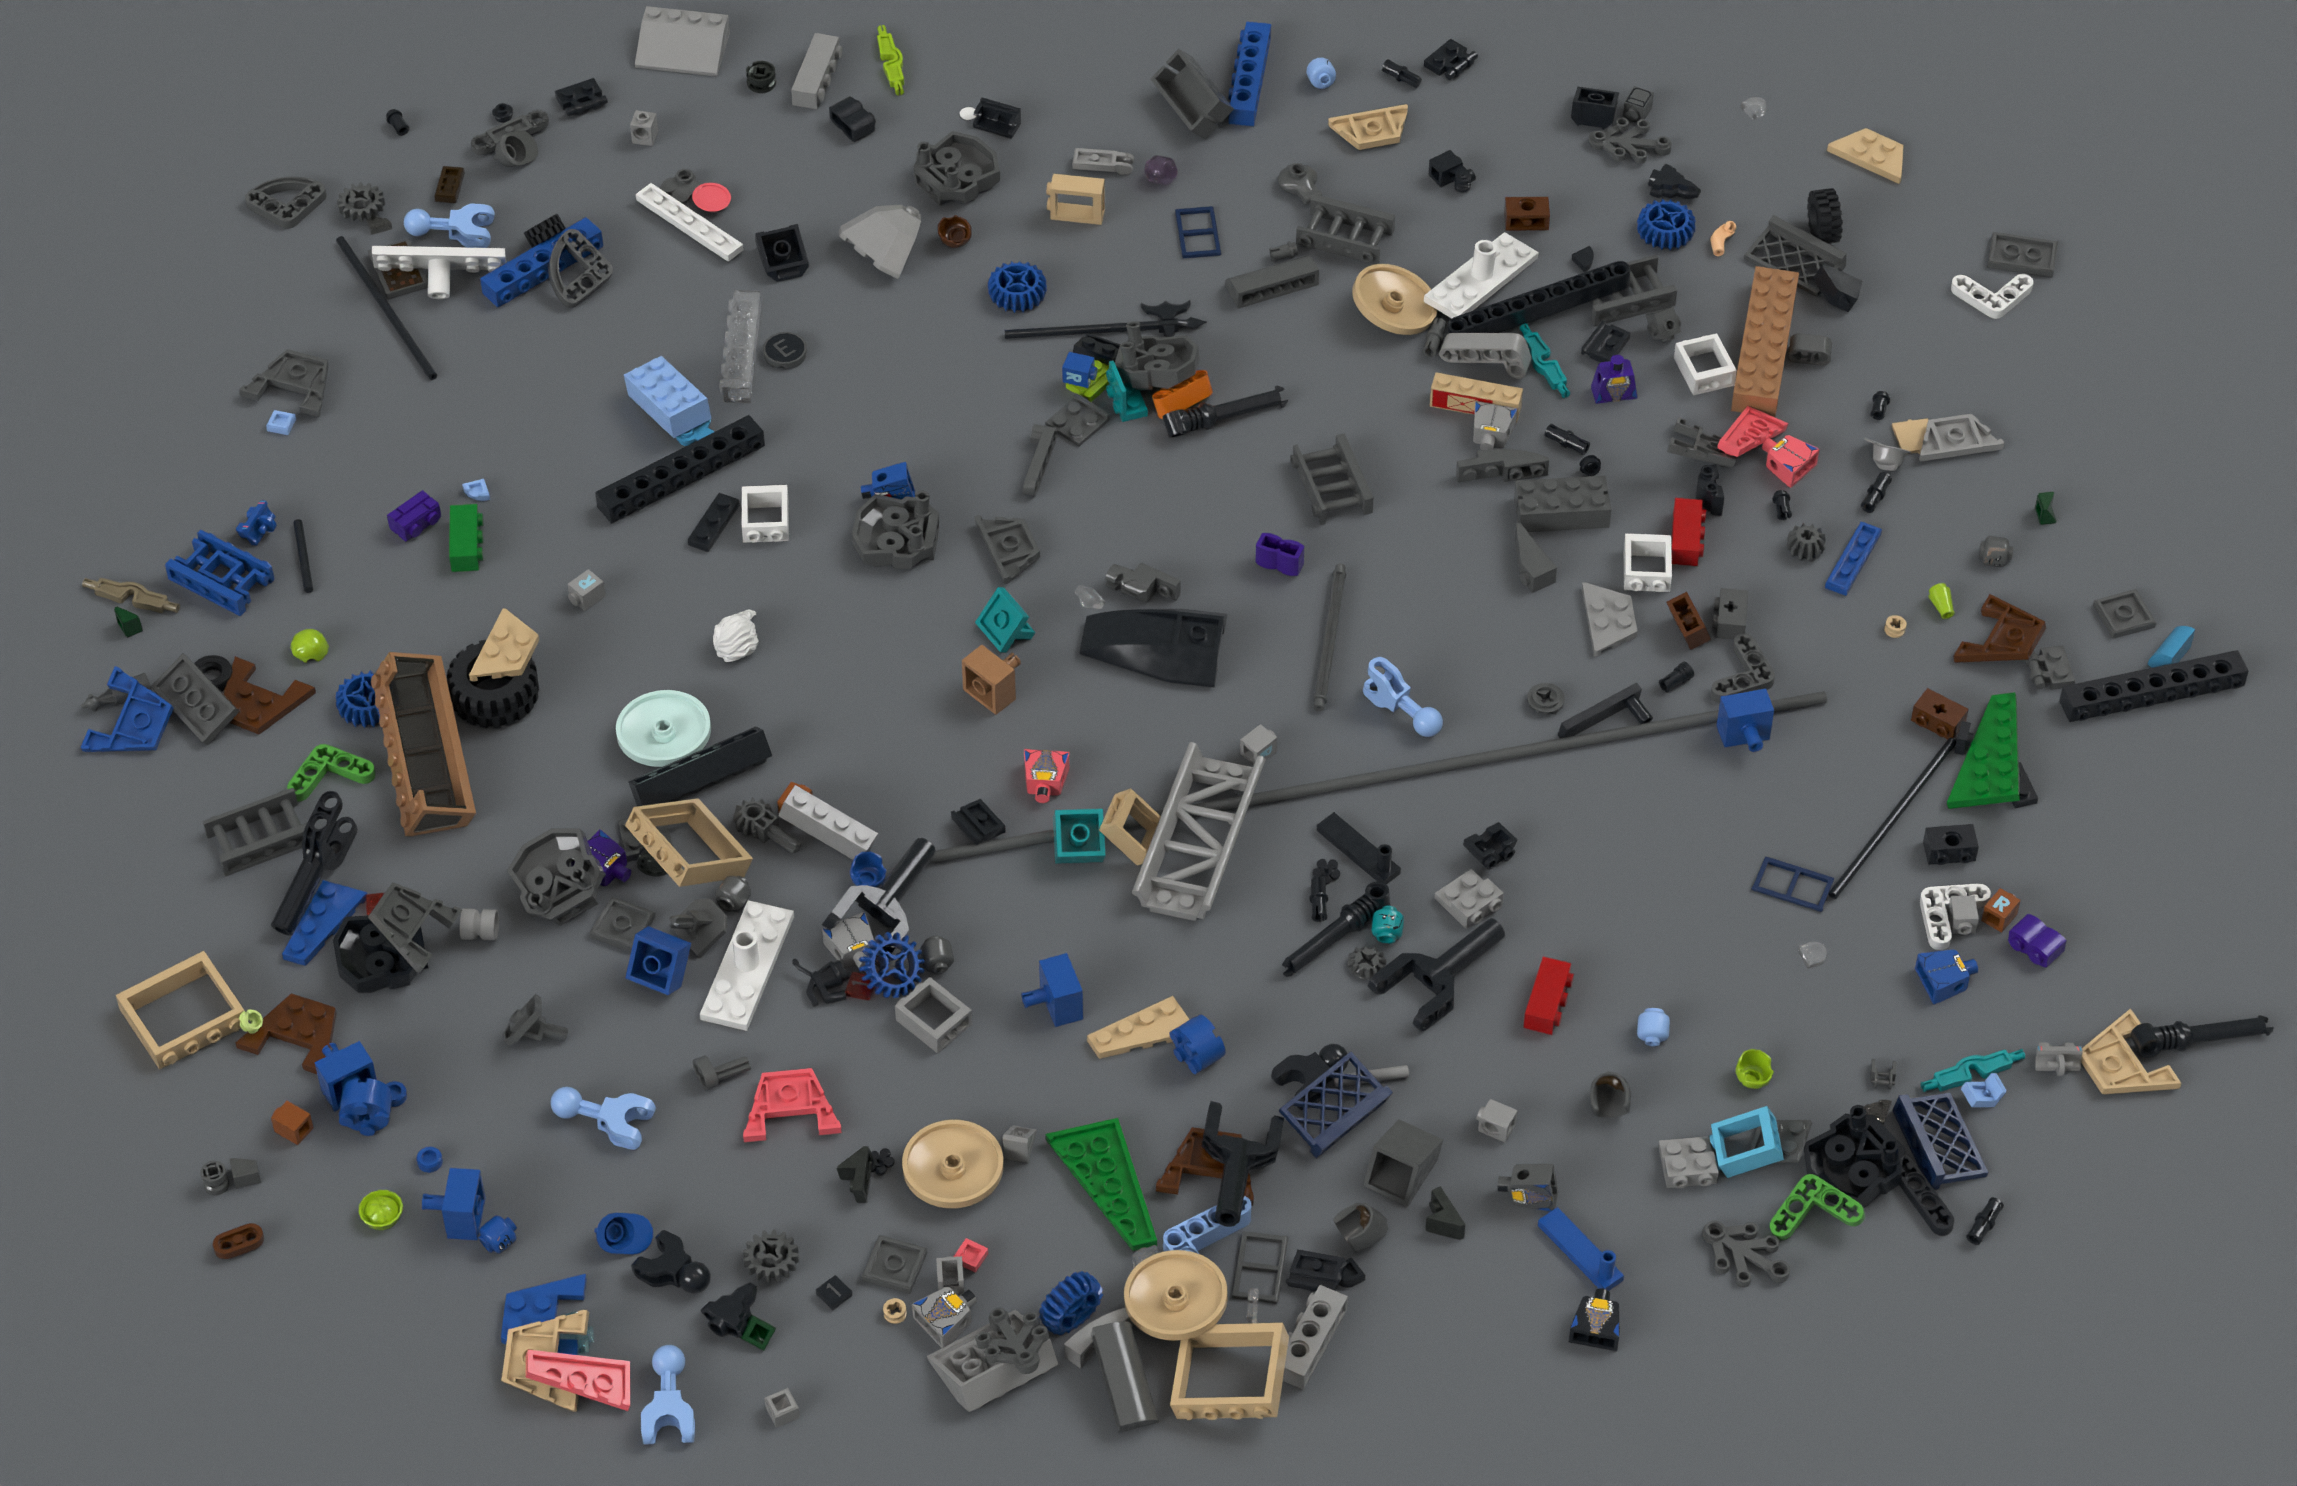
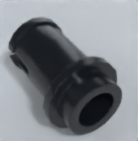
(395, 118)
(1881, 400)
(1781, 500)

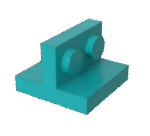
(1004, 620)

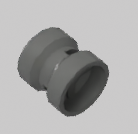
(214, 1177)

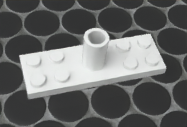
(438, 262)
(1481, 276)
(747, 965)

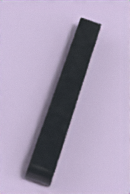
(1544, 300)

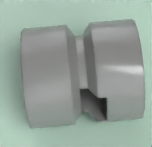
(475, 924)

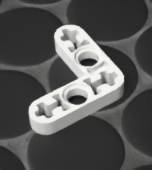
(1992, 304)
(1941, 897)

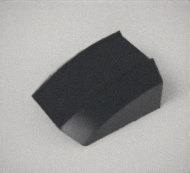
(1594, 107)
(782, 253)

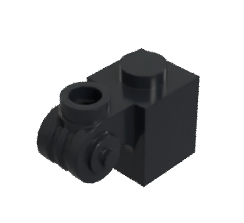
(1449, 168)

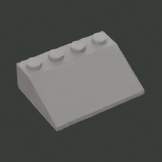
(682, 41)
(974, 1379)

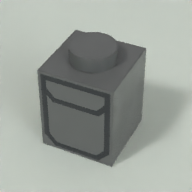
(1638, 104)

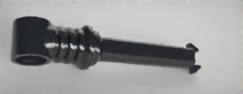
(1206, 415)
(1351, 919)
(2180, 1036)

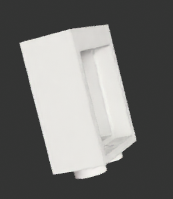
(1702, 381)
(761, 498)
(1647, 546)

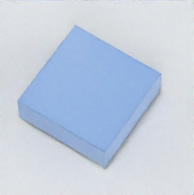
(281, 422)

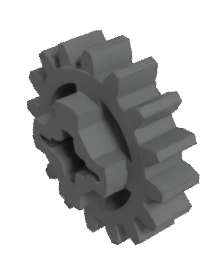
(360, 202)
(771, 1256)

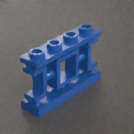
(212, 586)

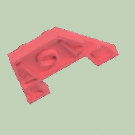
(789, 1095)

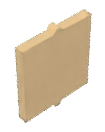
(1910, 434)

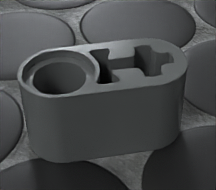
(1810, 349)

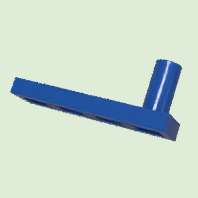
(1581, 1251)

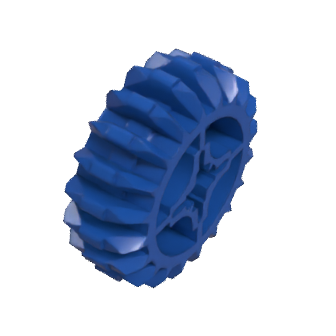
(1666, 224)
(1017, 290)
(353, 702)
(898, 972)
(1071, 1303)

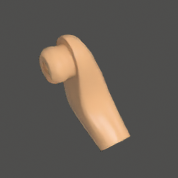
(1720, 235)

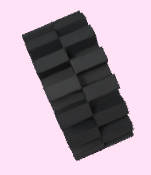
(544, 230)

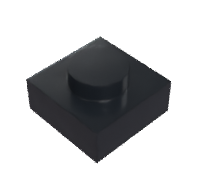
(1964, 738)

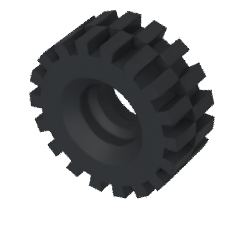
(1825, 215)

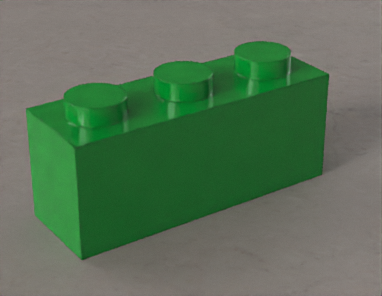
(465, 537)

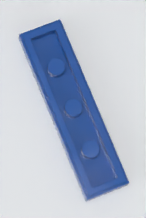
(1853, 558)

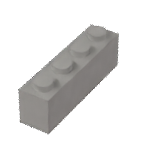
(816, 71)
(826, 823)

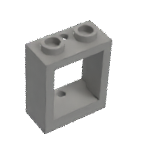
(948, 1030)

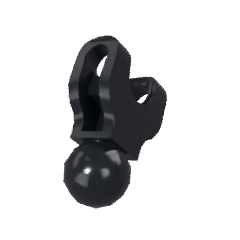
(1308, 1068)
(672, 1267)

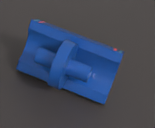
(259, 521)

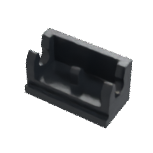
(997, 118)

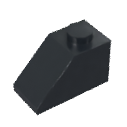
(1838, 287)

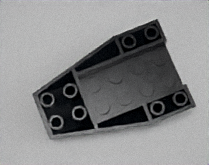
(1159, 643)

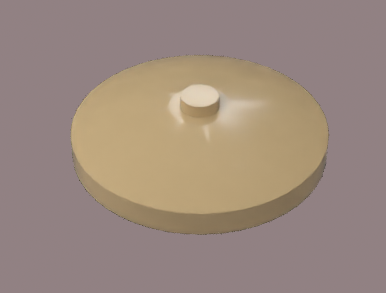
(1393, 299)
(952, 1164)
(1175, 1295)

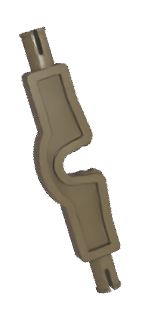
(142, 597)

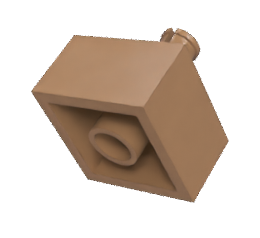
(990, 678)

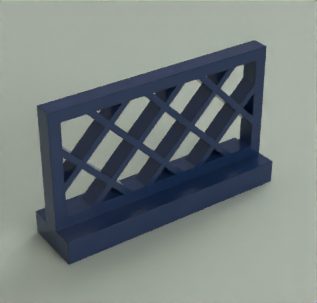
(1352, 1117)
(1922, 1142)

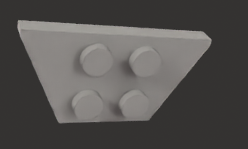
(1957, 437)
(1608, 617)

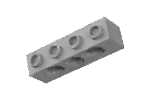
(1333, 1308)

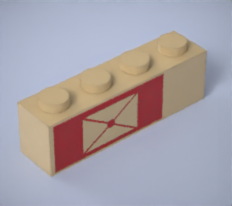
(1460, 394)

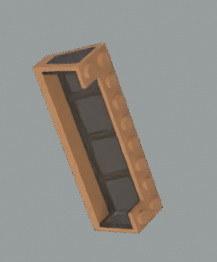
(422, 743)

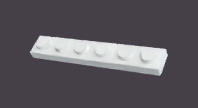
(689, 222)

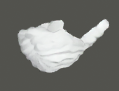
(735, 636)

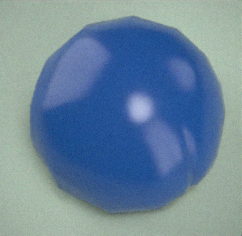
(867, 869)

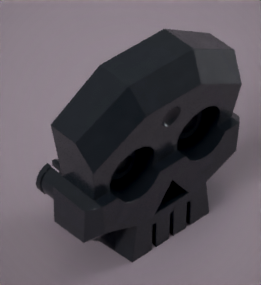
(361, 954)
(1855, 1135)

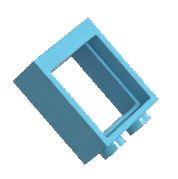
(1751, 1159)

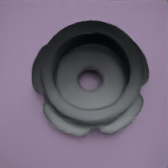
(502, 112)
(1593, 468)

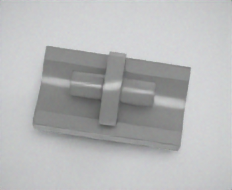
(2058, 1058)

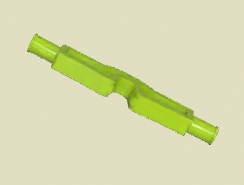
(894, 66)

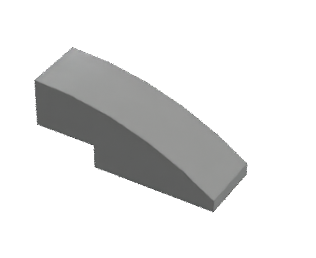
(1080, 1345)

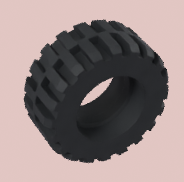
(490, 706)

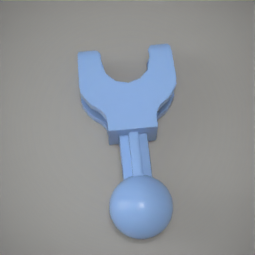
(462, 224)
(1395, 693)
(611, 1115)
(667, 1404)

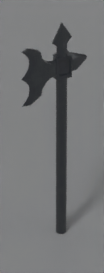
(1166, 324)

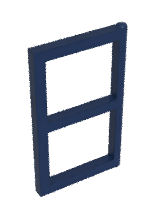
(1182, 233)
(1798, 870)

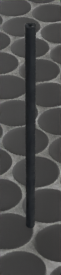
(386, 308)
(1892, 818)

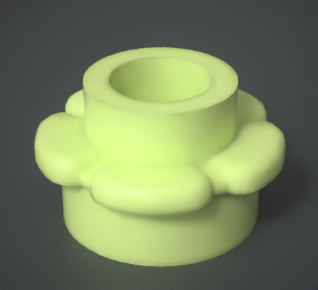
(255, 1019)

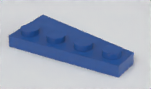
(322, 919)

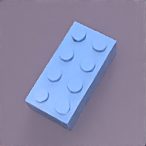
(667, 396)

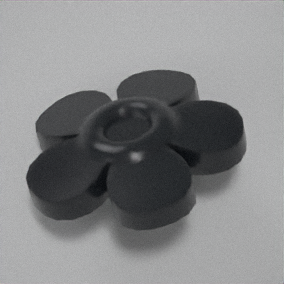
(1327, 870)
(882, 1161)

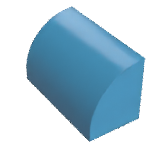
(2173, 647)

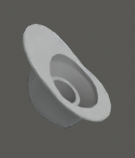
(1887, 457)

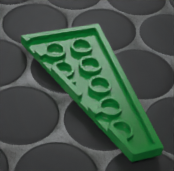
(1992, 761)
(1104, 1168)

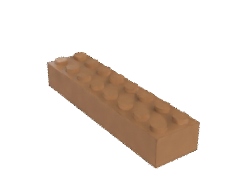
(1765, 340)

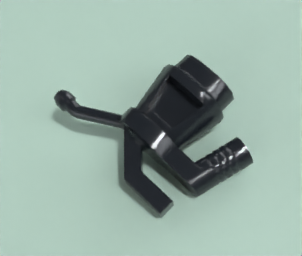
(829, 976)

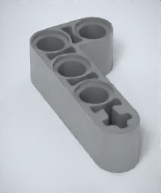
(1488, 348)

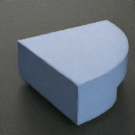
(476, 490)

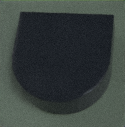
(1352, 1274)

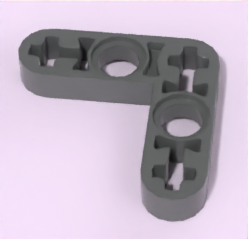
(1751, 674)

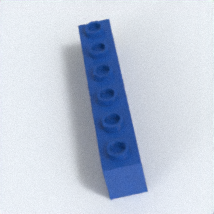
(1249, 73)
(532, 266)

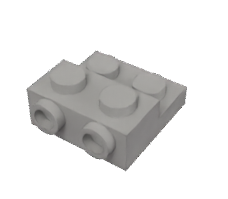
(1470, 898)
(1688, 1162)

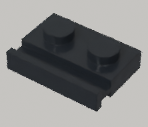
(1605, 342)
(1097, 347)
(978, 822)
(1315, 1269)

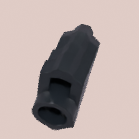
(1671, 183)
(731, 1311)

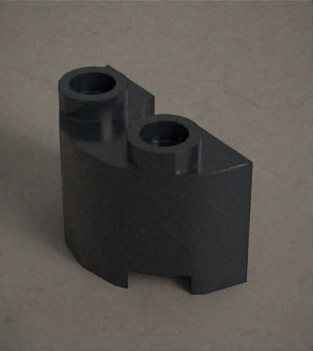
(1708, 490)
(1491, 846)

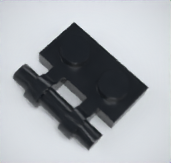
(1445, 59)
(580, 97)

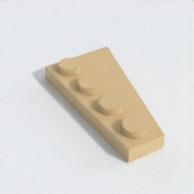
(1139, 1029)

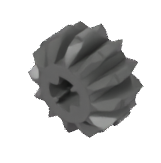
(1806, 542)

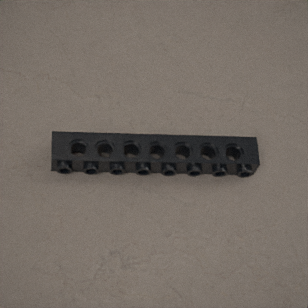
(680, 469)
(2153, 686)

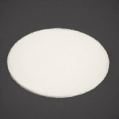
(967, 113)

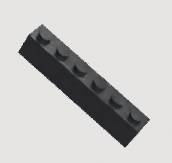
(701, 768)

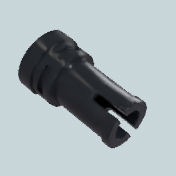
(1680, 674)

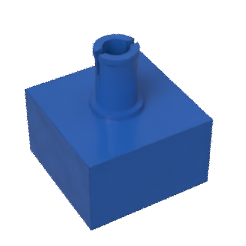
(1745, 719)
(658, 960)
(1058, 990)
(342, 1067)
(461, 1204)

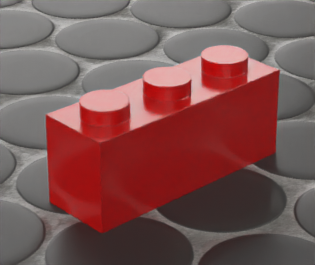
(1687, 531)
(1548, 996)

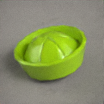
(381, 1209)

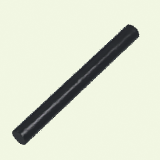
(303, 556)

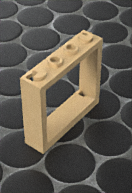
(733, 857)
(165, 983)
(1232, 1407)

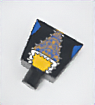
(1596, 1322)

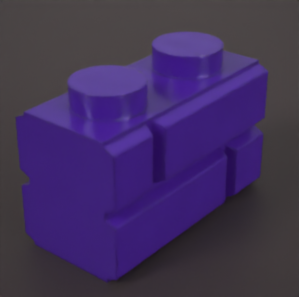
(414, 516)

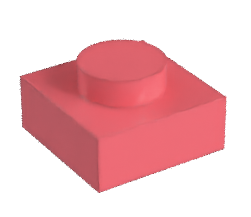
(972, 1254)

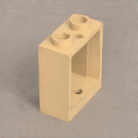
(1081, 187)
(1122, 805)

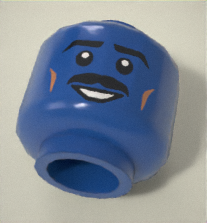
(497, 1234)

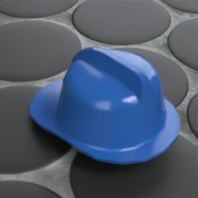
(624, 1233)

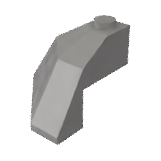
(884, 235)

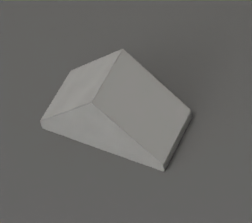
(1018, 1143)

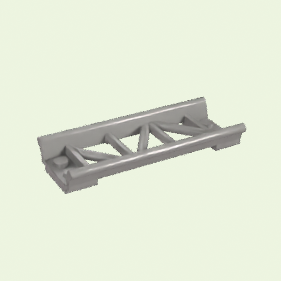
(1166, 893)

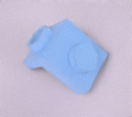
(1984, 1093)

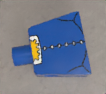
(1944, 973)

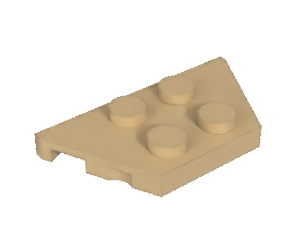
(1371, 127)
(1871, 152)
(505, 649)

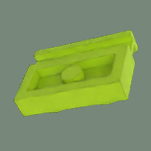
(1096, 386)

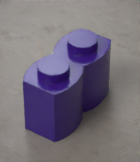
(1279, 554)
(2036, 940)

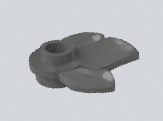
(681, 185)

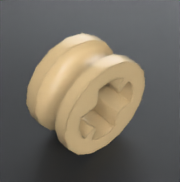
(1892, 631)
(892, 1304)

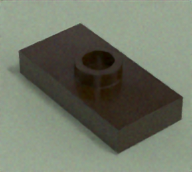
(449, 184)

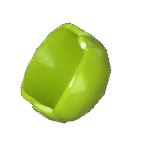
(309, 645)
(1754, 1069)

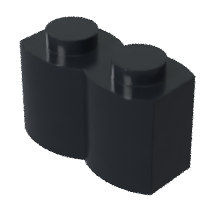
(852, 118)

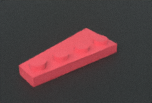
(1750, 431)
(583, 1375)

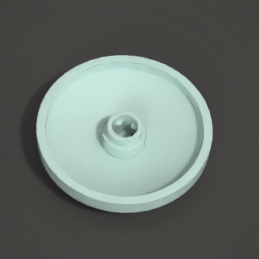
(663, 727)

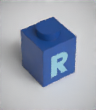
(1079, 369)

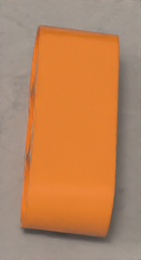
(1183, 394)

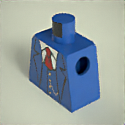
(890, 482)

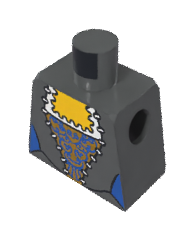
(1532, 1186)

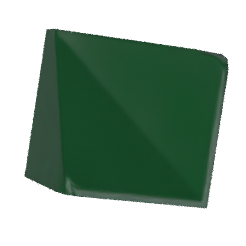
(2044, 508)
(128, 622)
(758, 1332)

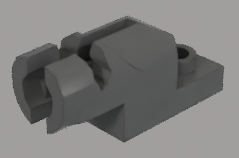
(1143, 582)

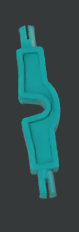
(1550, 369)
(1984, 1066)

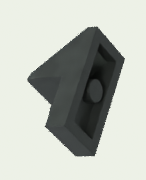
(857, 1170)
(1445, 1218)

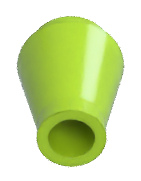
(1941, 598)

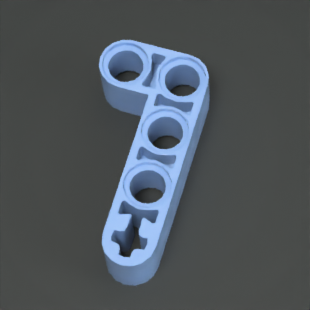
(1205, 1225)

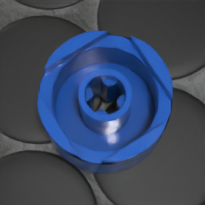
(1197, 1044)
(365, 1106)

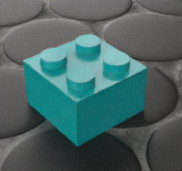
(1078, 836)

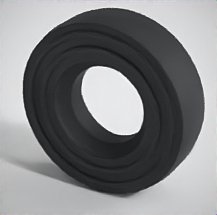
(216, 662)

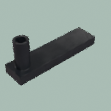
(1624, 699)
(1372, 860)

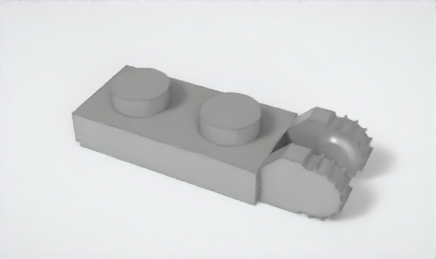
(1102, 161)

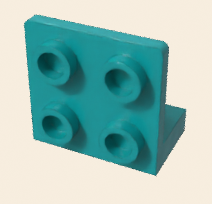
(1126, 400)

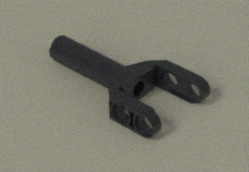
(316, 859)
(884, 901)
(1438, 973)
(1238, 1158)

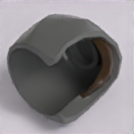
(1610, 1095)
(1361, 1225)

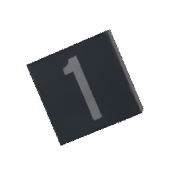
(834, 1292)

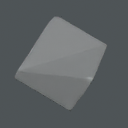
(782, 1407)

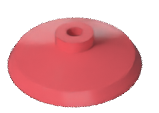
(711, 197)

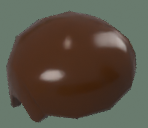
(954, 231)

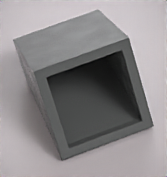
(1402, 1162)

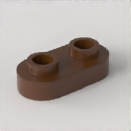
(238, 1241)

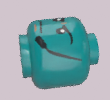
(1387, 924)

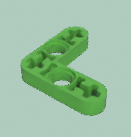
(324, 764)
(1818, 1198)

